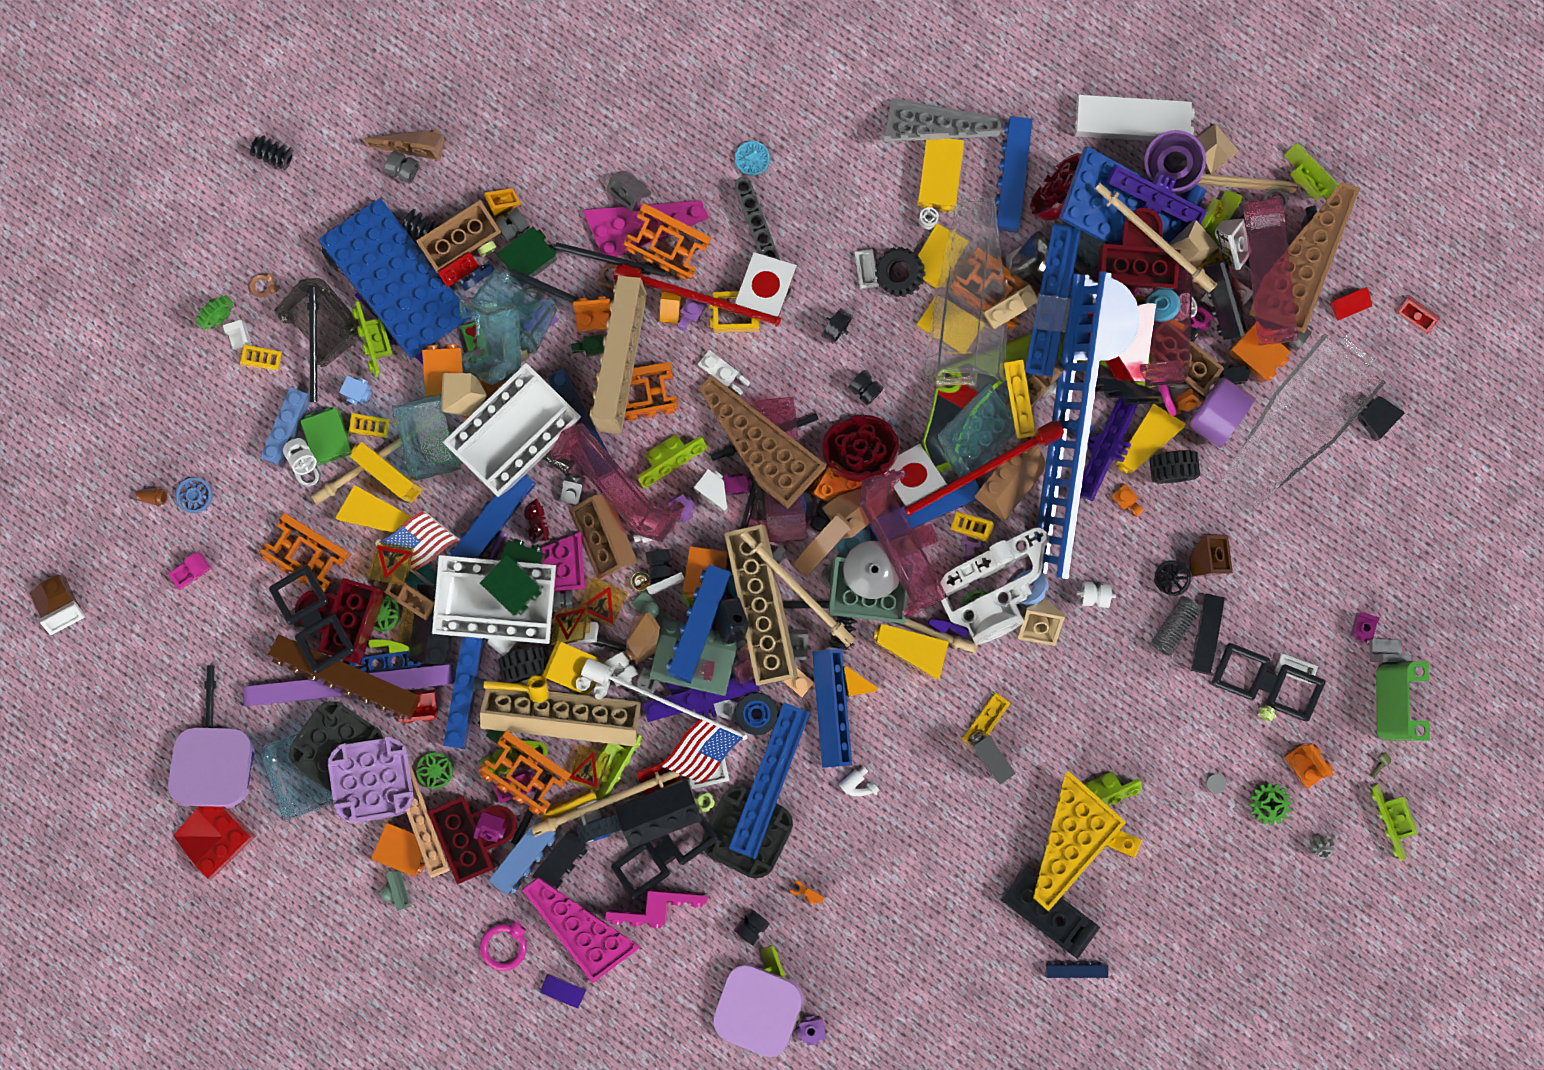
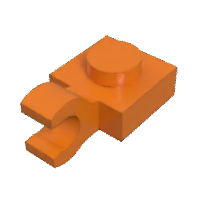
(1187, 401)
(1126, 499)
(812, 896)

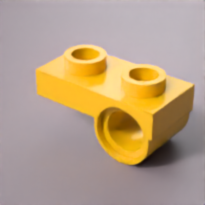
(1125, 843)

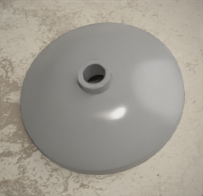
(859, 575)

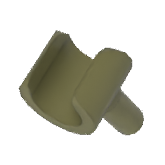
(1385, 760)

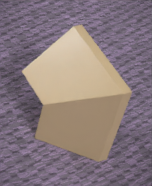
(1217, 148)
(1194, 243)
(461, 394)
(1041, 623)

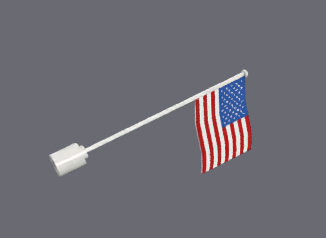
(428, 541)
(702, 745)

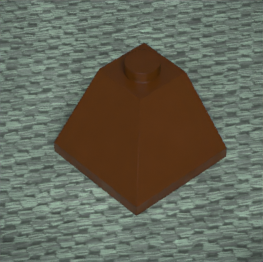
(1211, 556)
(52, 595)

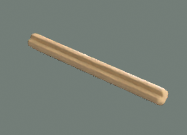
(1248, 183)

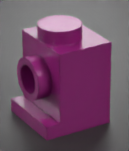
(737, 484)
(1358, 631)
(490, 827)

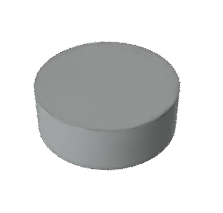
(1215, 784)

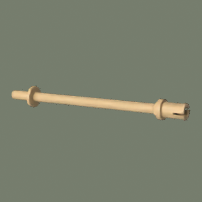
(1198, 275)
(331, 488)
(836, 627)
(956, 641)
(552, 823)

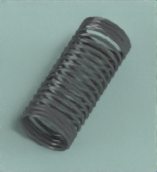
(1172, 641)

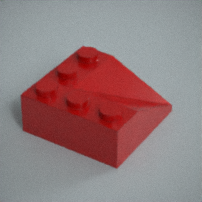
(213, 838)

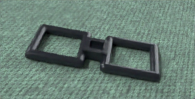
(311, 619)
(1268, 682)
(661, 855)

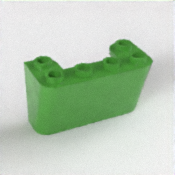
(1393, 701)

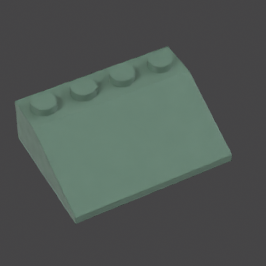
(848, 604)
(714, 650)

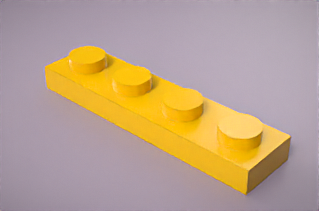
(1020, 398)

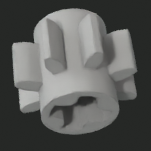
(1322, 846)

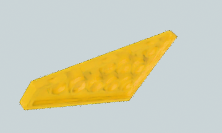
(1077, 835)

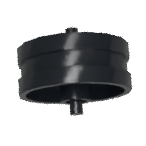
(837, 325)
(1172, 577)

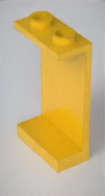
(941, 174)

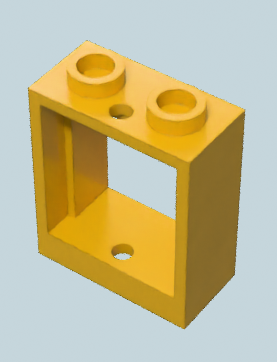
(729, 328)

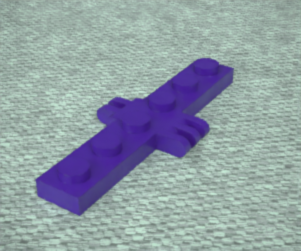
(1156, 195)
(1106, 448)
(697, 700)

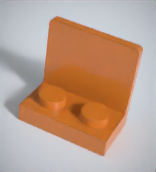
(592, 314)
(830, 485)
(1308, 764)

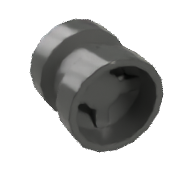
(563, 600)

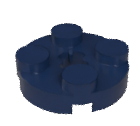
(476, 276)

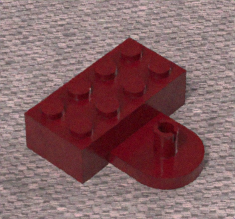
(1139, 259)
(357, 610)
(456, 828)

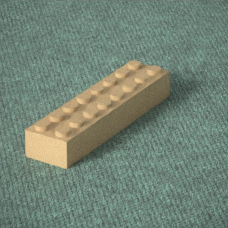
(619, 355)
(762, 603)
(562, 716)

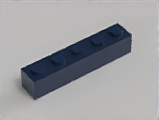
(1076, 970)

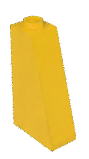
(1149, 437)
(385, 472)
(370, 512)
(916, 649)

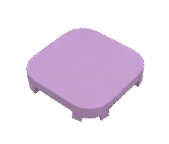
(210, 767)
(370, 780)
(758, 1010)

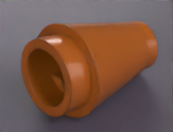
(153, 496)

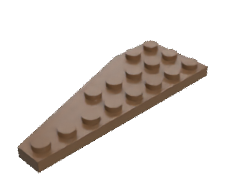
(1314, 251)
(771, 455)

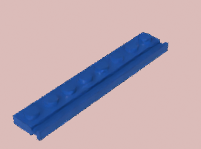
(1057, 282)
(769, 780)

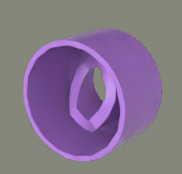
(1176, 142)
(1221, 411)

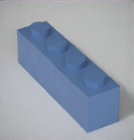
(286, 426)
(520, 860)

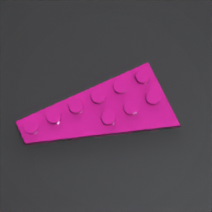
(613, 225)
(568, 558)
(585, 936)

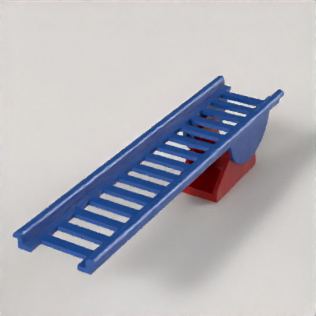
(1100, 326)

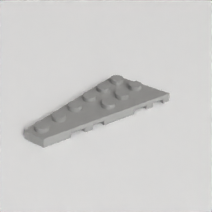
(925, 122)

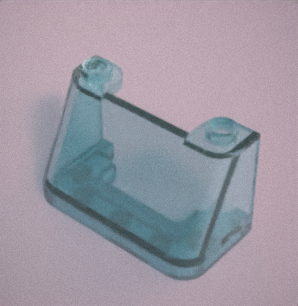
(534, 313)
(421, 436)
(293, 790)

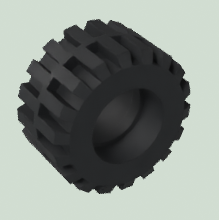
(889, 260)
(1174, 466)
(523, 664)

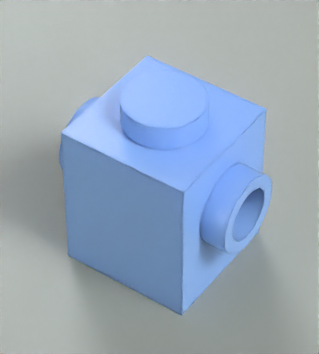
(355, 390)

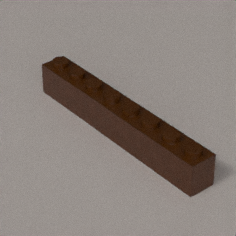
(347, 678)

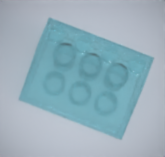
(977, 432)

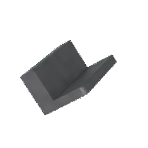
(627, 189)
(1387, 651)

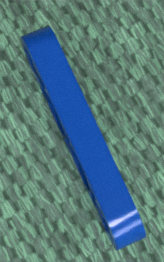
(387, 665)

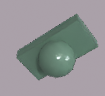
(645, 603)
(395, 890)

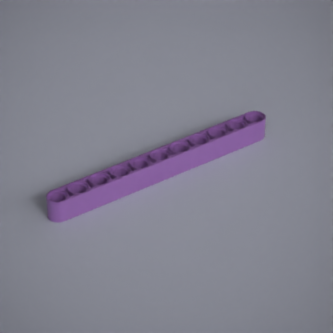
(310, 689)

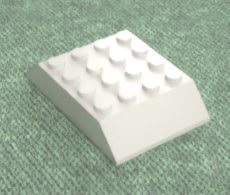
(512, 430)
(471, 611)

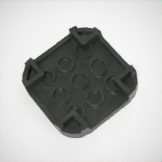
(323, 732)
(725, 823)

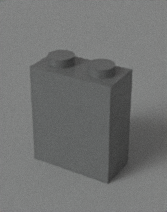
(991, 756)

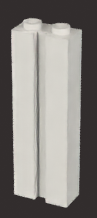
(1130, 117)

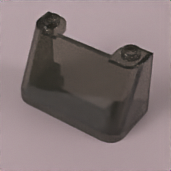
(335, 321)

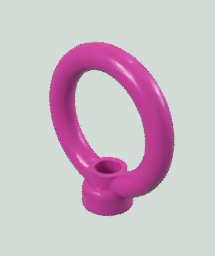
(1168, 399)
(516, 930)

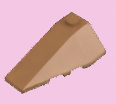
(418, 144)
(850, 508)
(642, 637)

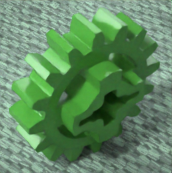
(215, 312)
(1271, 812)

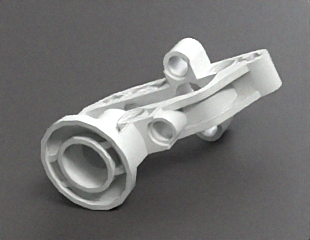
(991, 616)

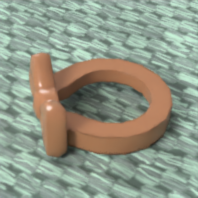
(601, 281)
(272, 288)

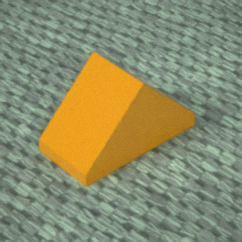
(502, 201)
(670, 307)
(857, 684)

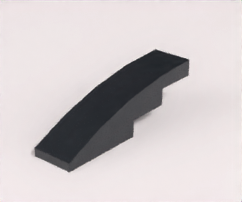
(1130, 392)
(1207, 634)

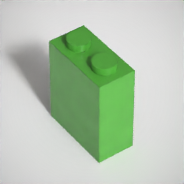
(327, 435)

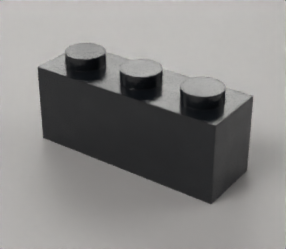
(561, 860)

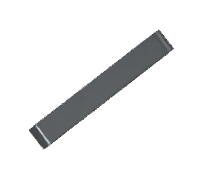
(756, 213)

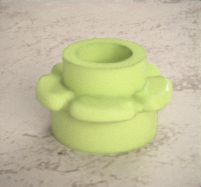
(1267, 713)
(710, 802)

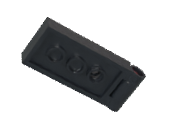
(1071, 934)

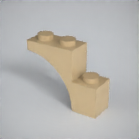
(1011, 306)

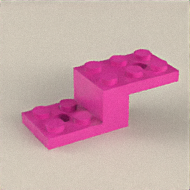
(656, 908)

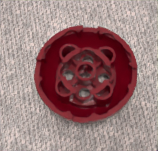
(1056, 191)
(850, 445)

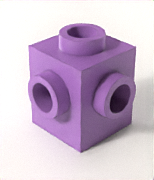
(687, 502)
(814, 1037)

